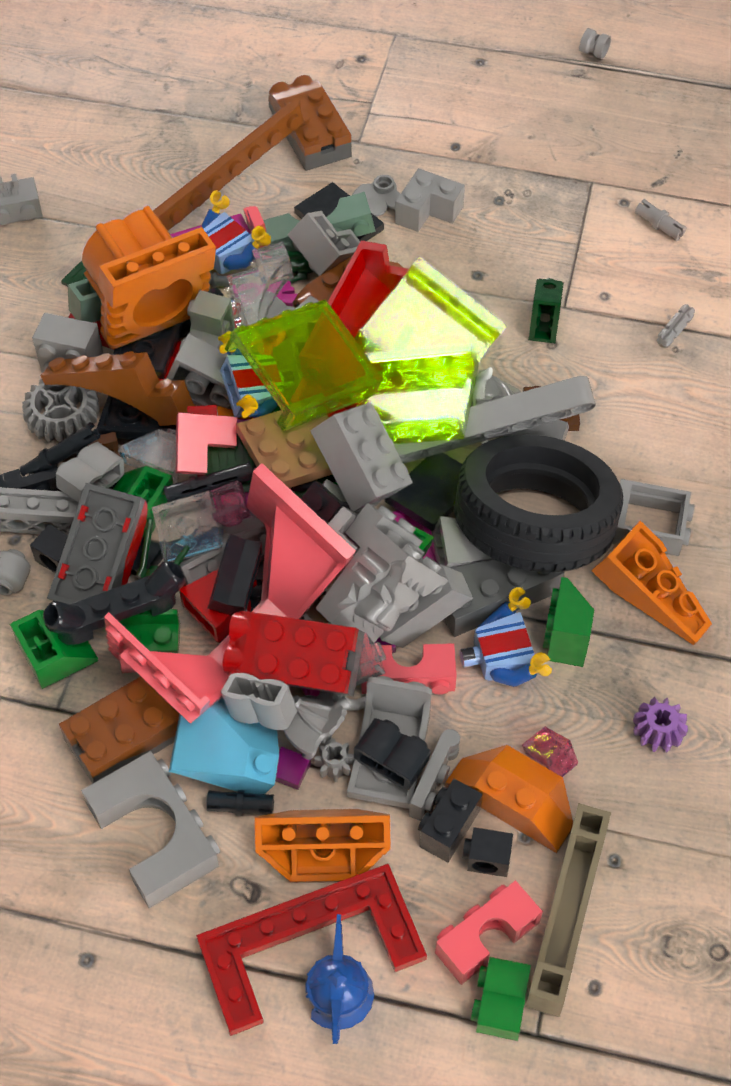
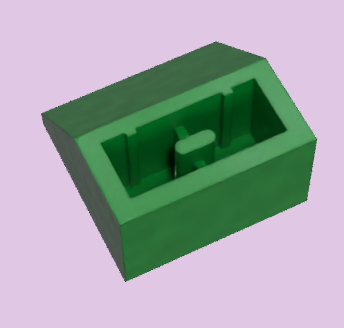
(147, 484)
(568, 625)
(46, 653)

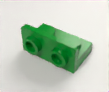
(156, 633)

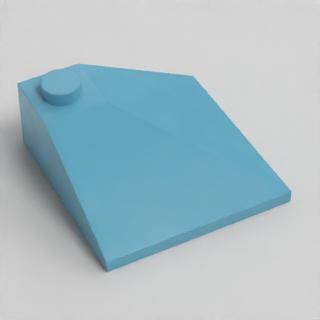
(226, 751)

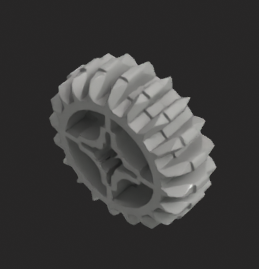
(61, 413)

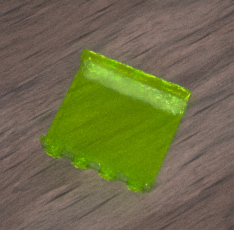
(428, 312)
(307, 362)
(425, 392)

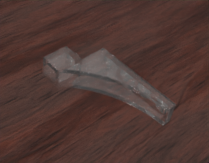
(256, 288)

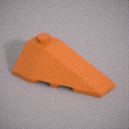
(646, 579)

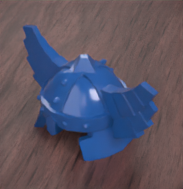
(339, 989)

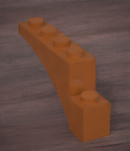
(124, 377)

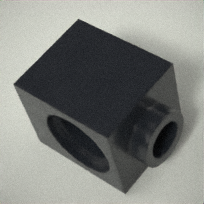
(49, 547)
(488, 852)

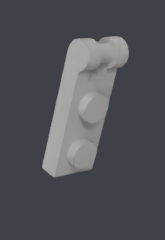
(435, 773)

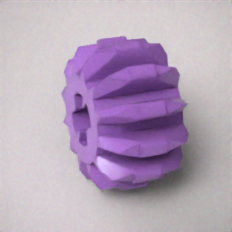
(657, 713)

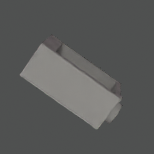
(658, 498)

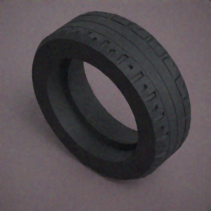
(530, 538)

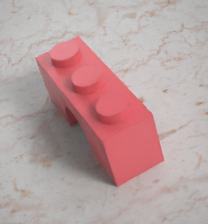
(435, 669)
(508, 911)

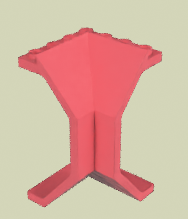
(299, 565)

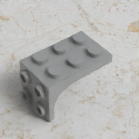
(407, 707)

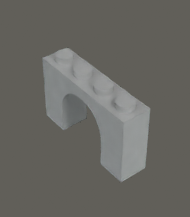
(146, 785)

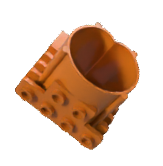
(145, 274)

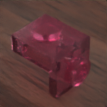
(230, 504)
(552, 751)

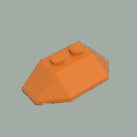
(519, 793)
(322, 842)

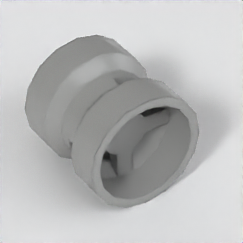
(595, 43)

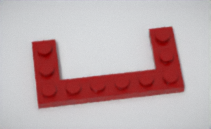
(231, 942)

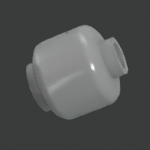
(13, 571)

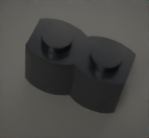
(392, 753)

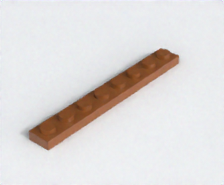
(230, 165)

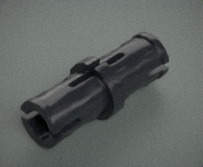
(240, 802)

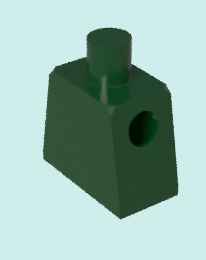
(546, 300)

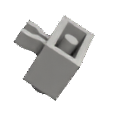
(19, 200)

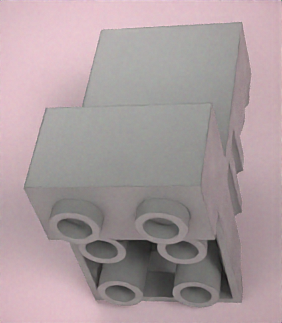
(382, 575)

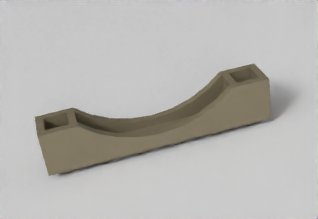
(568, 911)

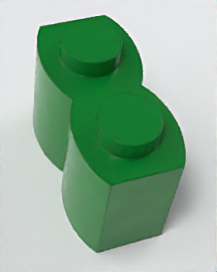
(502, 999)

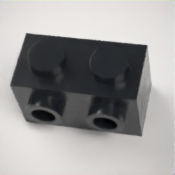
(450, 820)

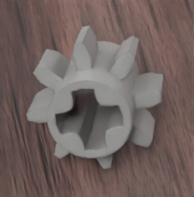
(334, 752)

